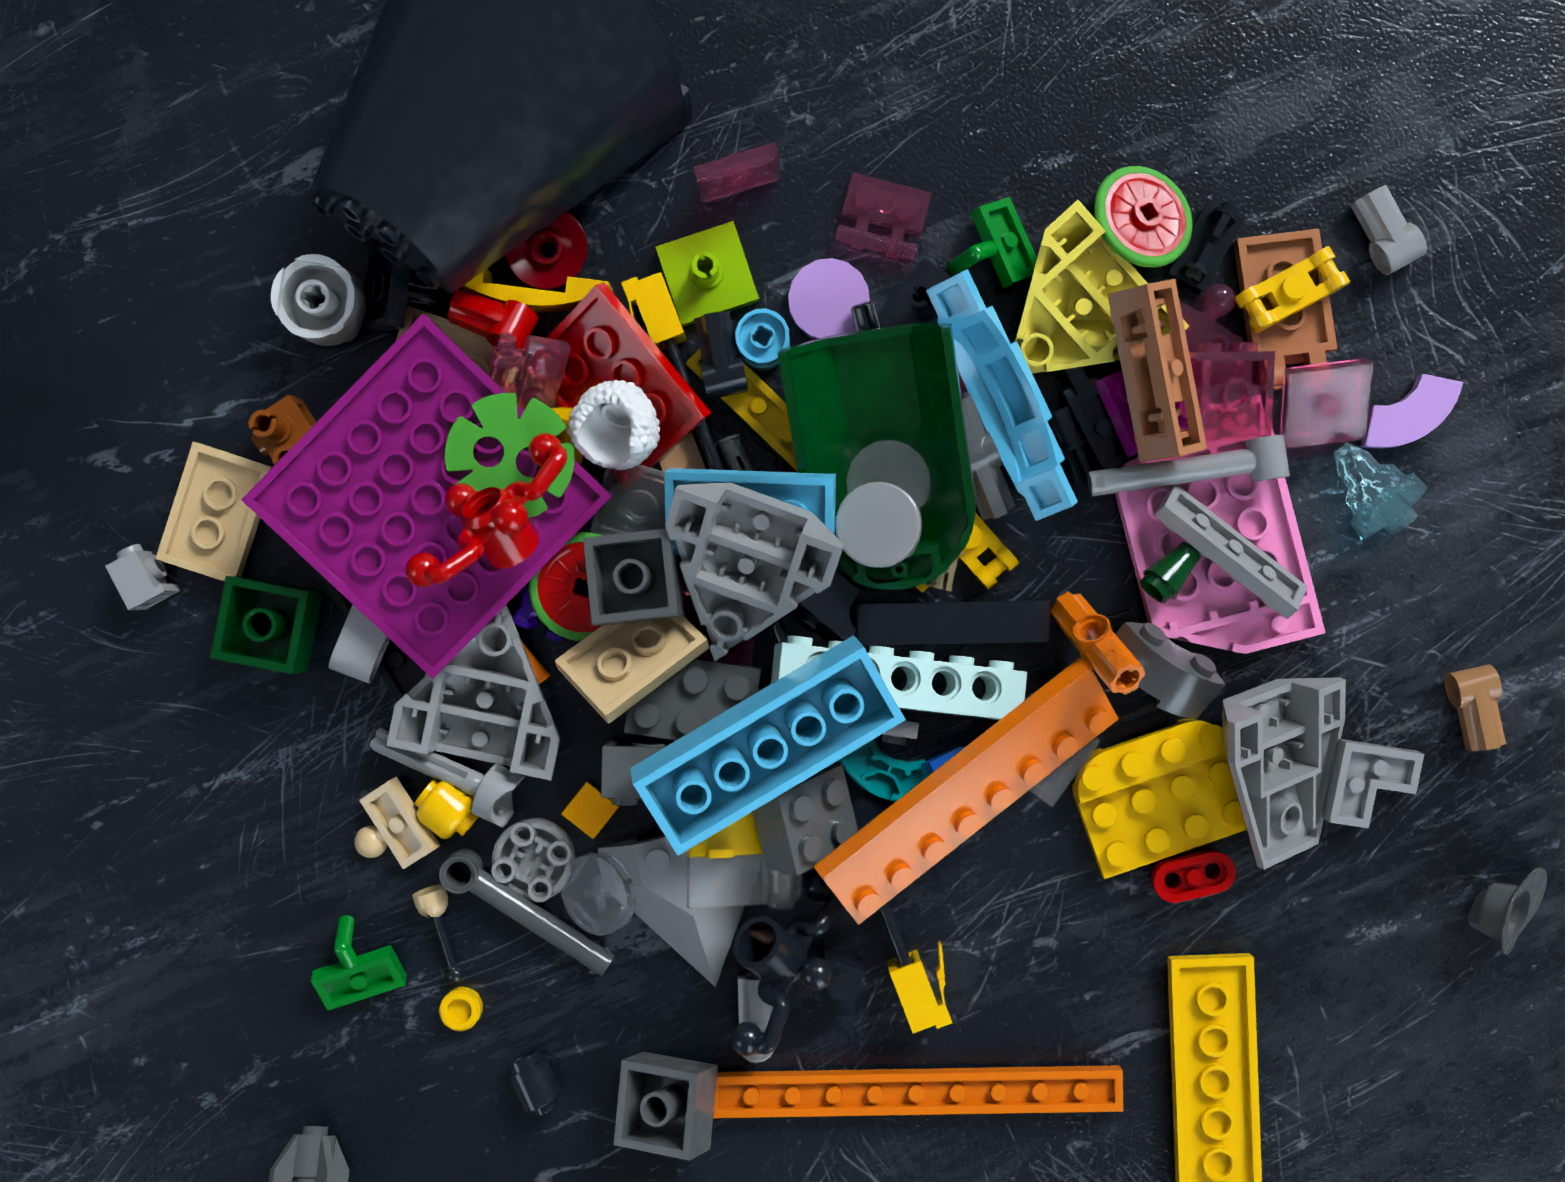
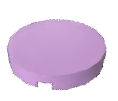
(824, 297)

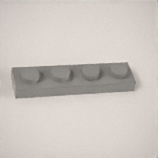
(1231, 551)

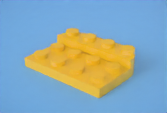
(1157, 796)

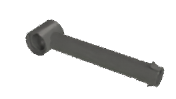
(523, 911)

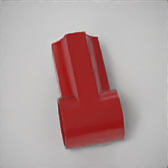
(491, 317)

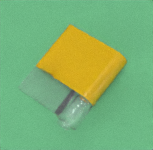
(733, 872)

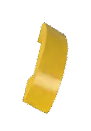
(535, 299)

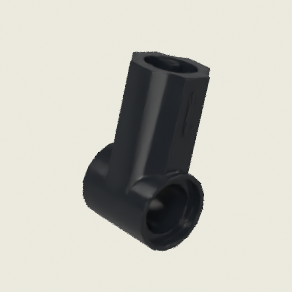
(721, 365)

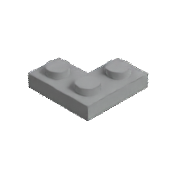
(1358, 773)

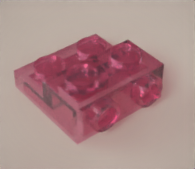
(1234, 389)

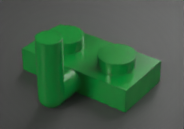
(1002, 242)
(355, 975)

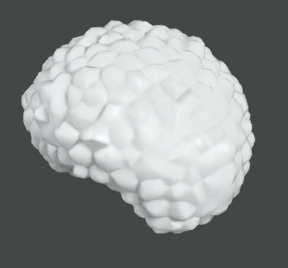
(614, 425)

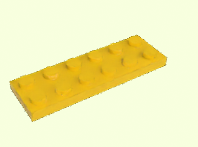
(1214, 1068)

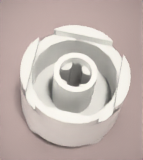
(310, 280)

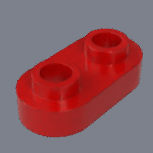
(1191, 876)

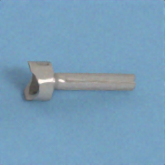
(490, 791)

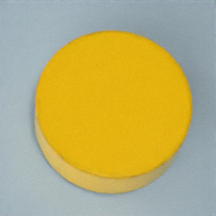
(461, 1008)

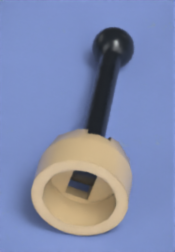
(432, 904)

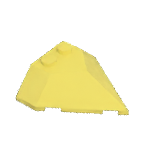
(1067, 302)

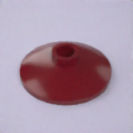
(552, 272)

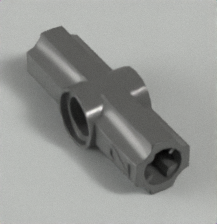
(990, 487)

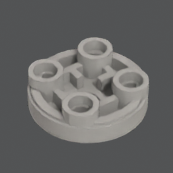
(878, 524)
(533, 858)

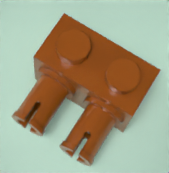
(280, 426)

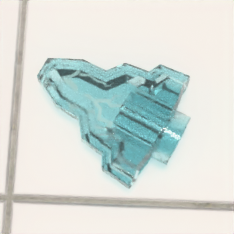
(1377, 492)

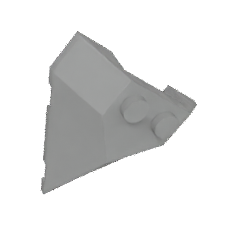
(747, 558)
(482, 706)
(661, 902)

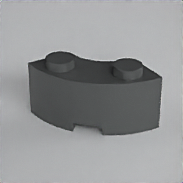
(1174, 676)

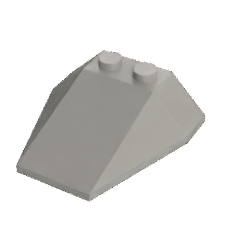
(1282, 760)

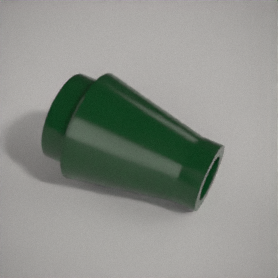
(1167, 575)

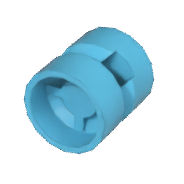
(761, 337)

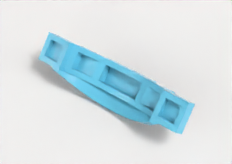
(1004, 395)

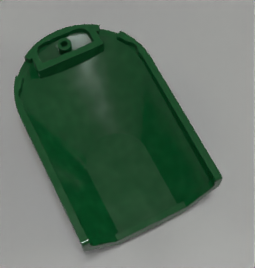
(881, 388)

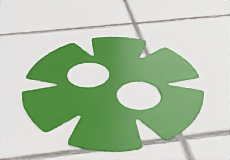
(501, 421)

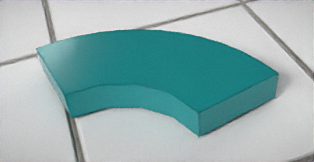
(881, 773)

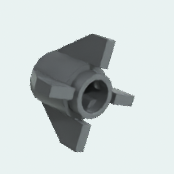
(311, 1158)

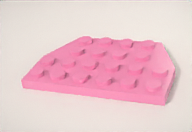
(1212, 605)

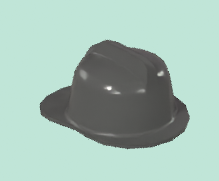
(1506, 909)

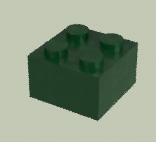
(266, 624)

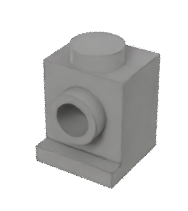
(140, 578)

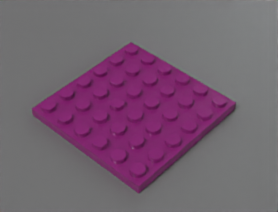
(373, 489)

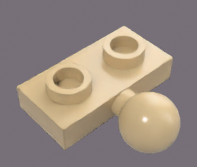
(394, 826)

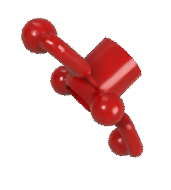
(493, 519)

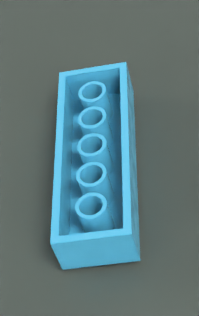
(766, 745)

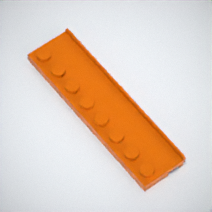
(967, 791)

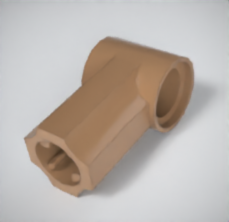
(1475, 697)

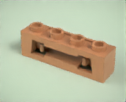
(1156, 371)

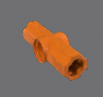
(1097, 643)

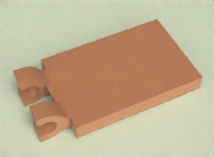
(1304, 335)

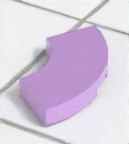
(1414, 415)

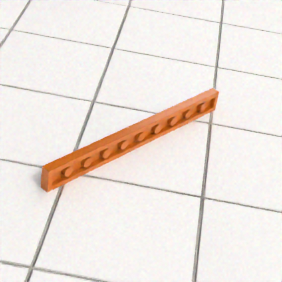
(919, 1091)

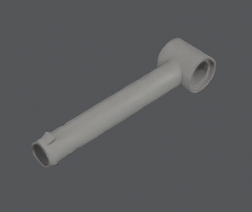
(1262, 459)

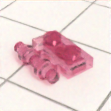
(887, 206)
(538, 365)

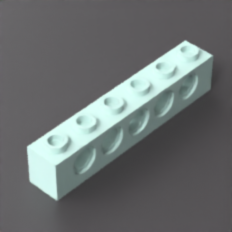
(1003, 685)

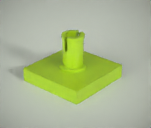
(707, 273)

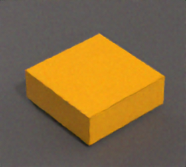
(589, 810)

